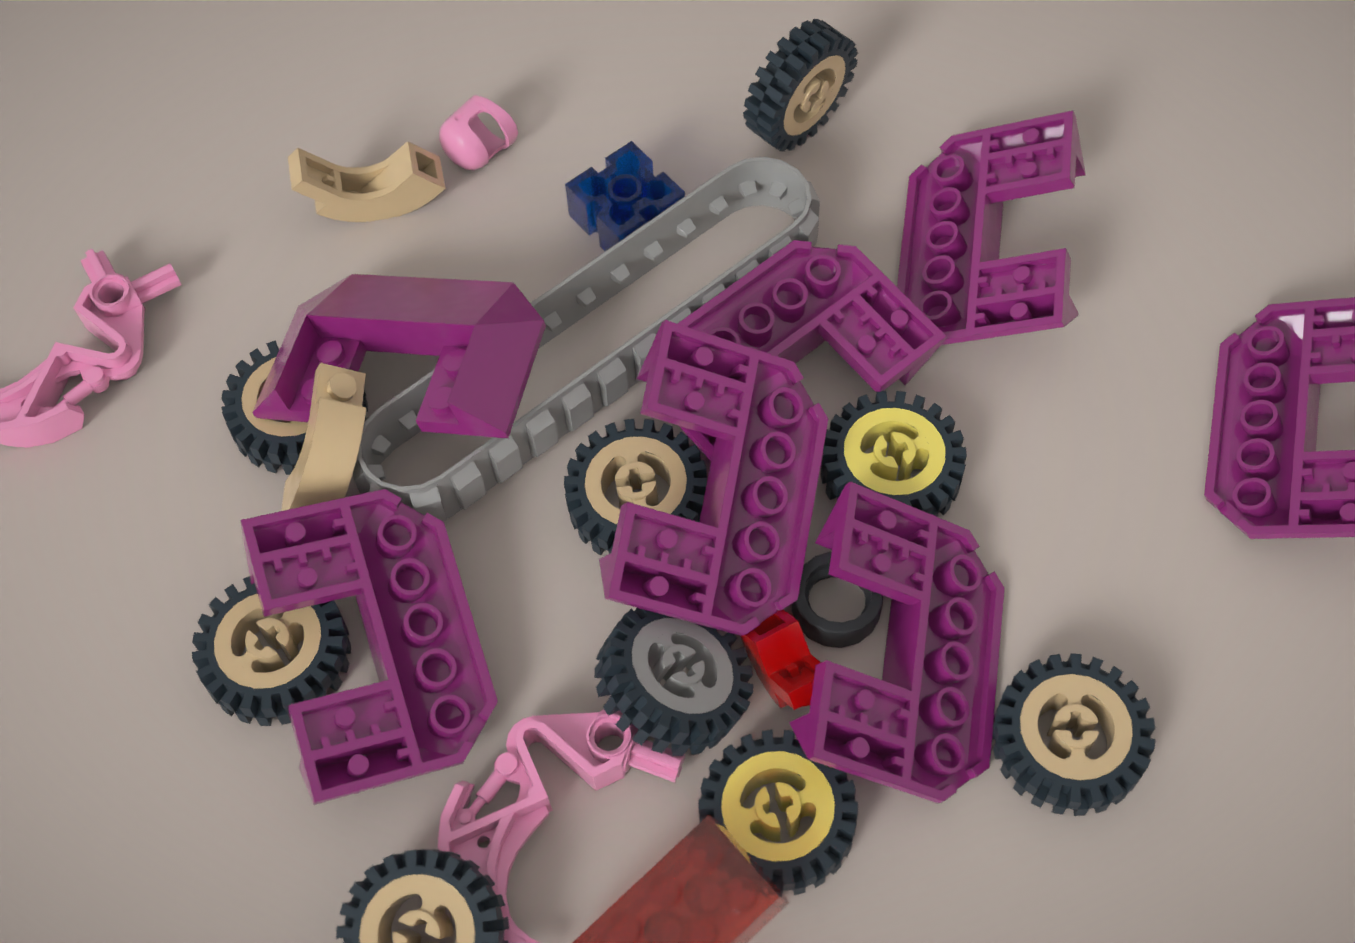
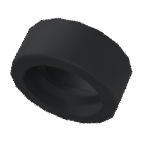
(830, 632)

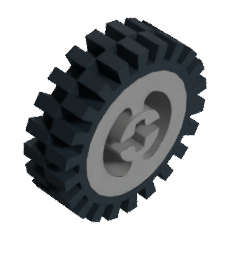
(690, 707)

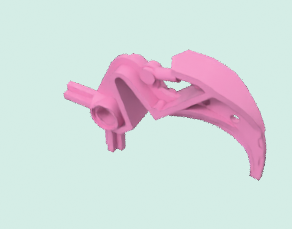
(115, 315)
(575, 742)

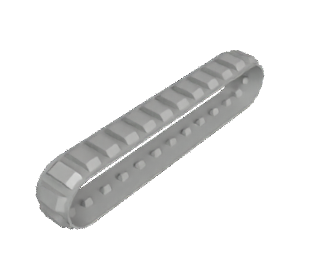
(738, 186)

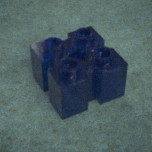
(620, 195)

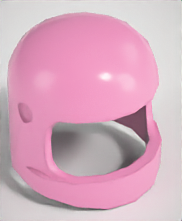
(468, 140)

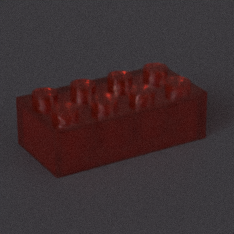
(694, 894)

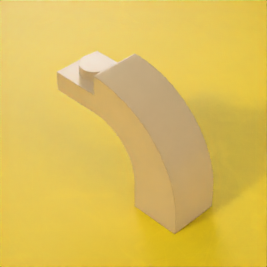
(370, 192)
(330, 439)

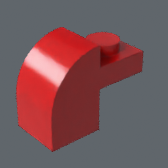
(782, 660)

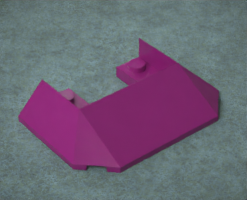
(956, 224)
(818, 297)
(476, 327)
(1266, 424)
(758, 494)
(418, 628)
(935, 707)

